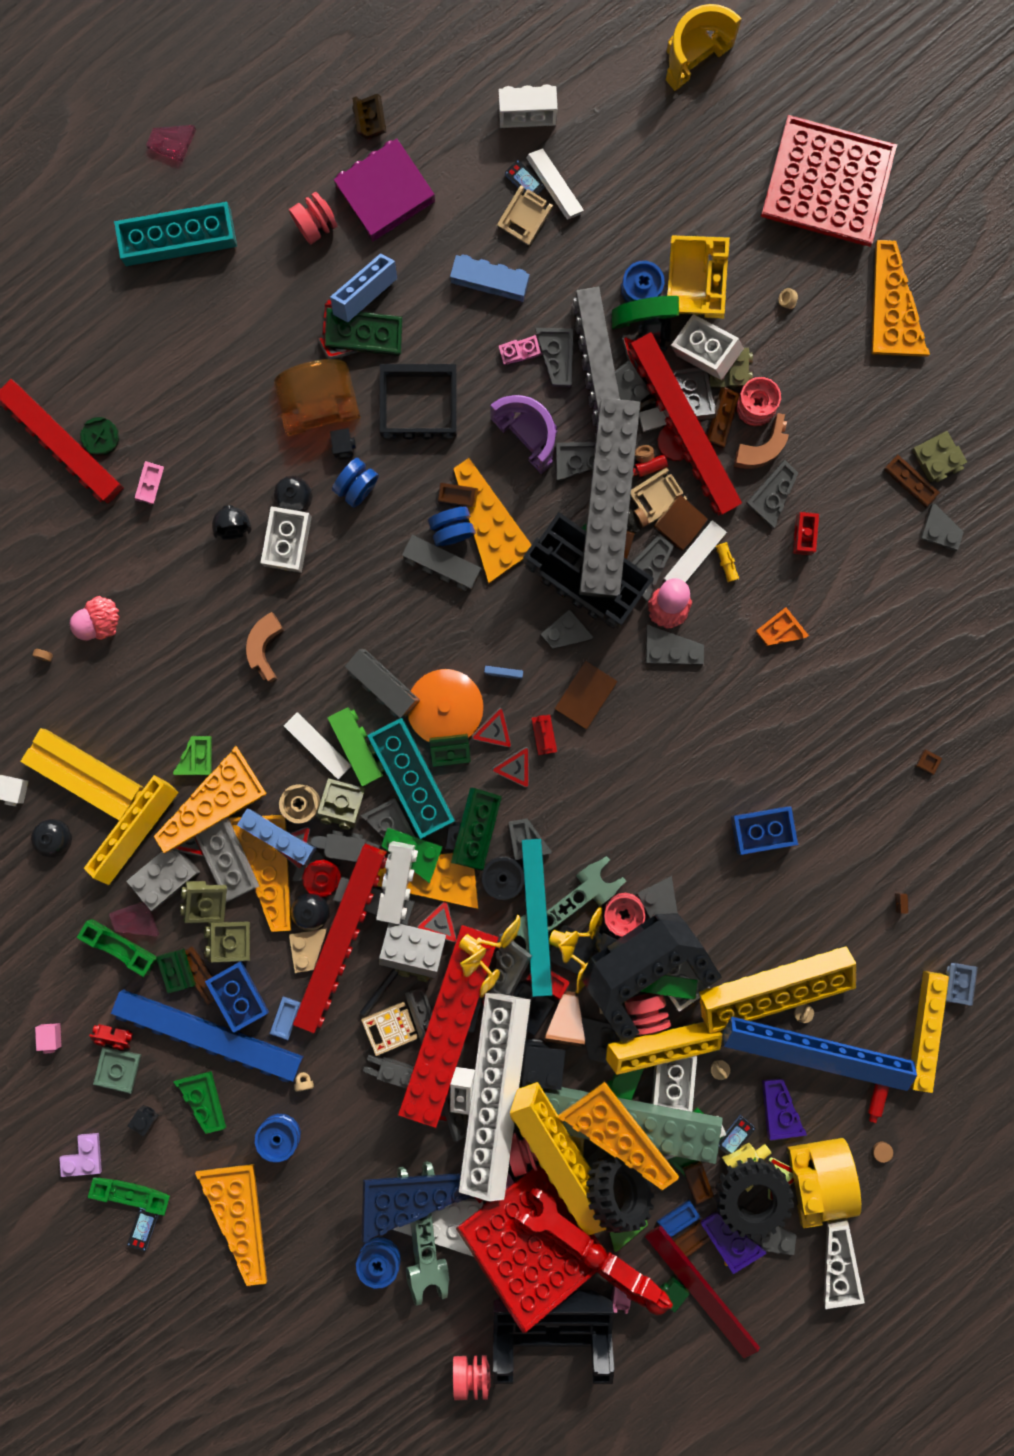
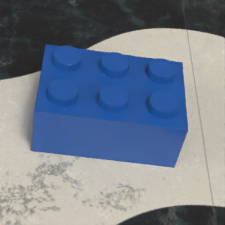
(764, 830)
(237, 996)

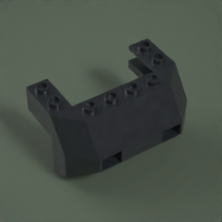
(553, 570)
(641, 960)
(578, 1321)

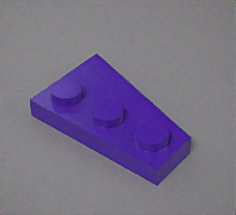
(780, 1114)
(735, 1250)

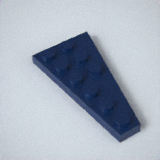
(403, 1200)

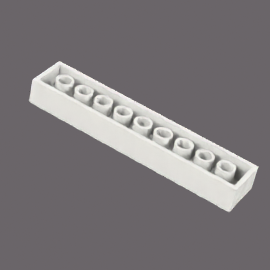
(492, 1097)

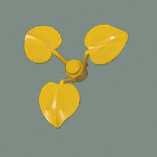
(568, 940)
(477, 952)

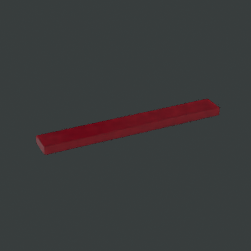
(702, 1291)

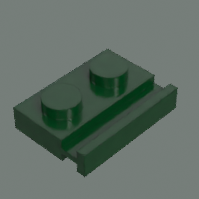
(450, 750)
(175, 970)

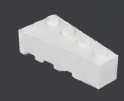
(396, 881)
(842, 1278)

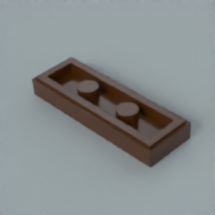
(723, 418)
(911, 481)
(200, 974)

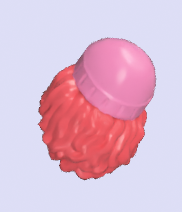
(670, 604)
(95, 620)

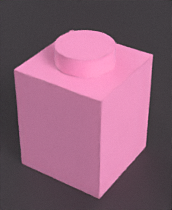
(48, 1037)

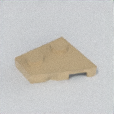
(306, 949)

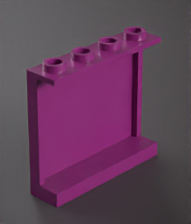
(385, 189)

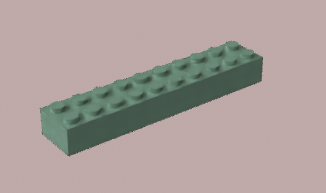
(669, 1129)

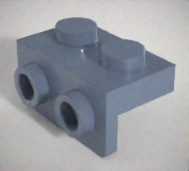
(961, 983)

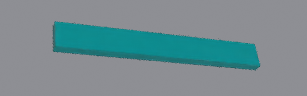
(537, 917)

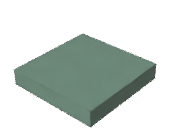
(117, 1069)

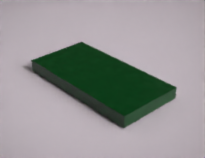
(364, 333)
(476, 829)

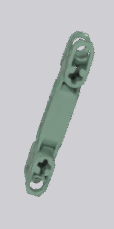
(591, 886)
(426, 1268)

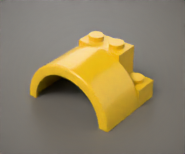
(693, 44)
(694, 279)
(830, 1188)

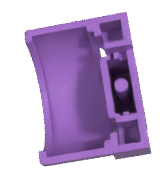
(532, 427)

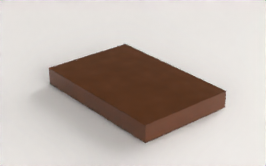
(586, 695)

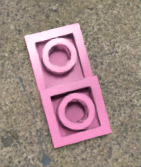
(520, 350)

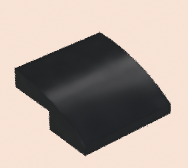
(539, 1007)

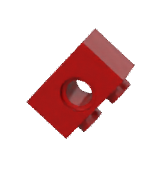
(805, 533)

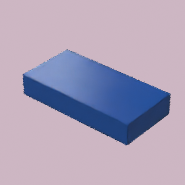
(679, 1218)

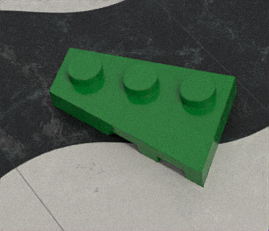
(427, 852)
(203, 1098)

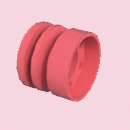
(313, 218)
(760, 391)
(612, 914)
(646, 1008)
(521, 1156)
(470, 1377)

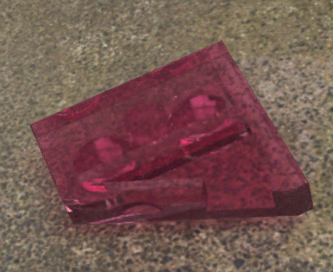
(171, 140)
(135, 920)

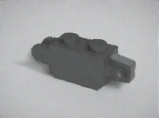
(341, 846)
(390, 1071)

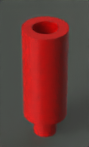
(656, 464)
(877, 1102)

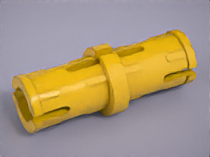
(727, 562)

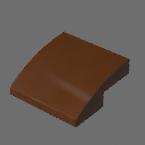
(680, 522)

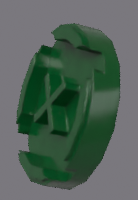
(99, 436)

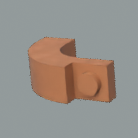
(755, 457)
(256, 644)

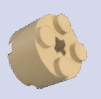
(290, 797)

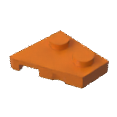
(781, 629)

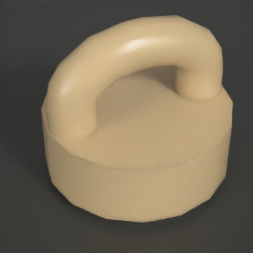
(788, 298)
(804, 1013)
(720, 1069)
(300, 1086)

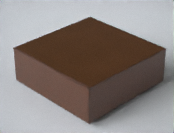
(928, 762)
(901, 903)

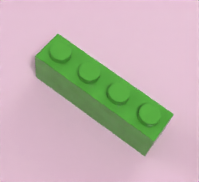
(355, 746)

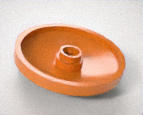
(447, 705)

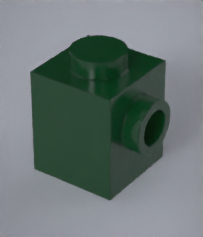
(676, 1291)

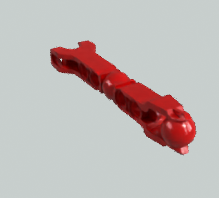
(579, 1244)

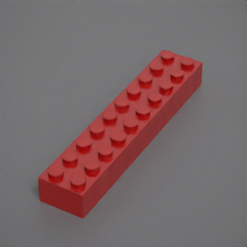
(445, 1034)

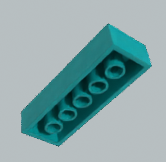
(175, 234)
(411, 778)

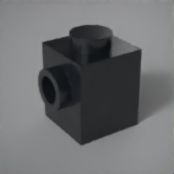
(342, 443)
(452, 835)
(143, 1120)

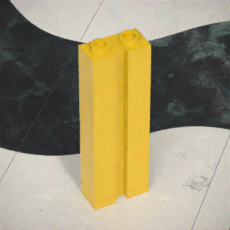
(81, 774)

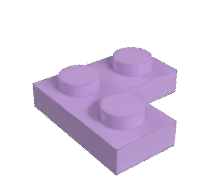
(88, 1159)

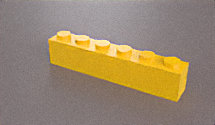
(131, 830)
(928, 1029)
(662, 1047)

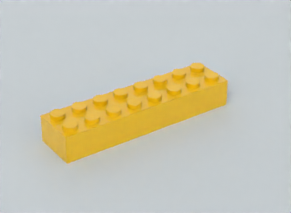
(778, 989)
(555, 1152)

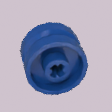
(642, 281)
(355, 482)
(451, 526)
(281, 1148)
(376, 1274)

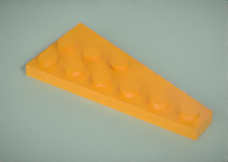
(894, 311)
(497, 534)
(218, 797)
(271, 873)
(449, 883)
(615, 1131)
(236, 1209)

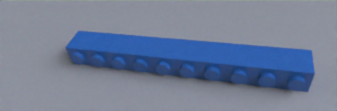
(207, 1035)
(819, 1053)

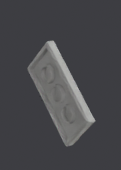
(227, 859)

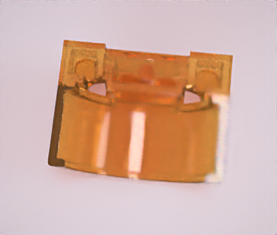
(314, 391)

